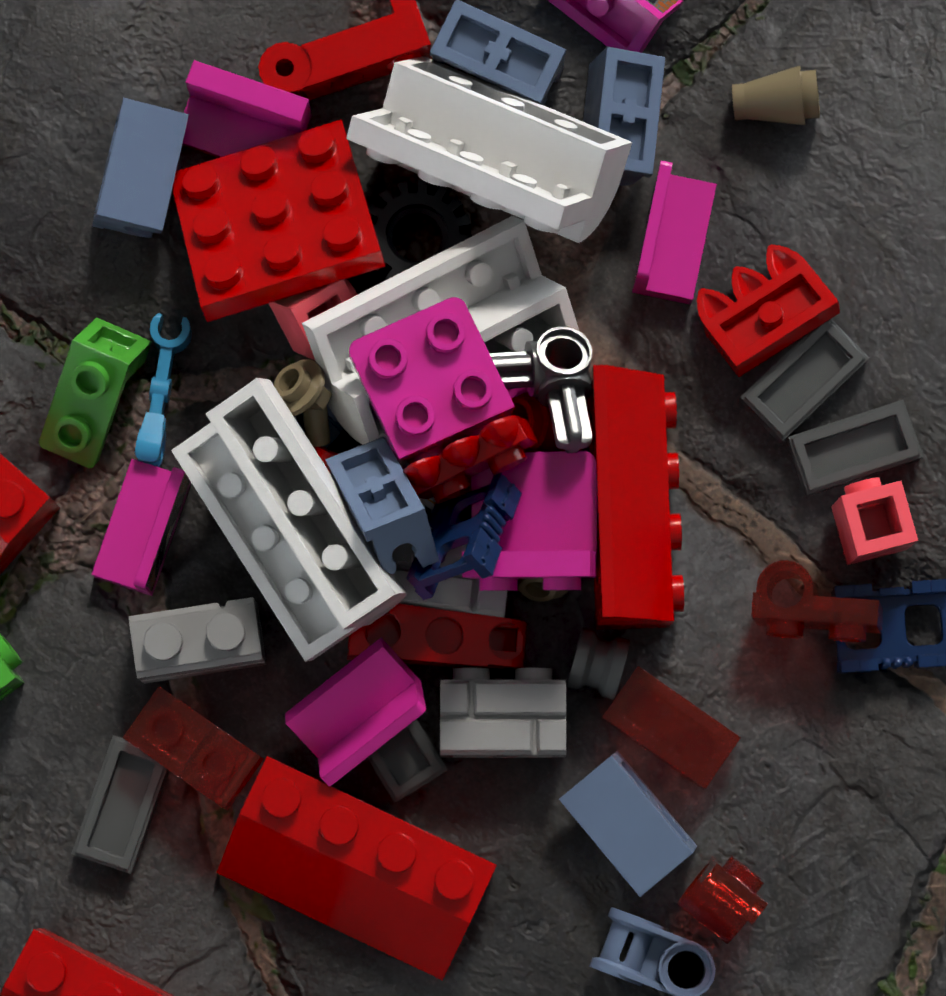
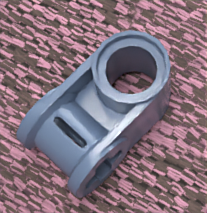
(649, 955)

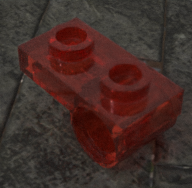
(844, 617)
(193, 748)
(724, 897)

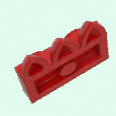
(767, 311)
(496, 447)

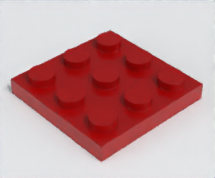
(275, 221)

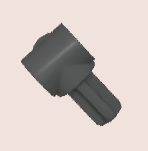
(552, 387)

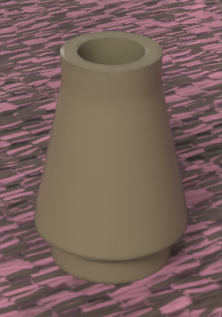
(779, 97)

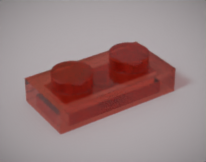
(671, 728)

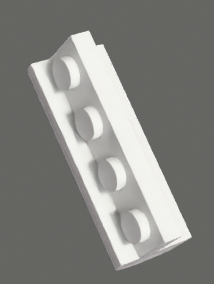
(495, 147)
(489, 272)
(287, 519)

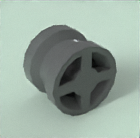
(598, 663)

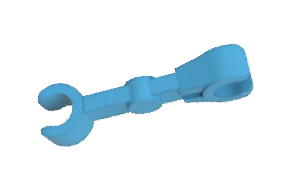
(152, 433)

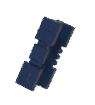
(479, 532)
(893, 647)

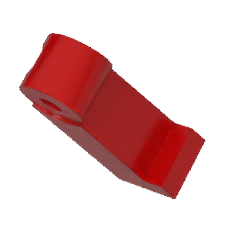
(348, 55)
(445, 638)

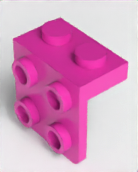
(430, 380)
(552, 526)

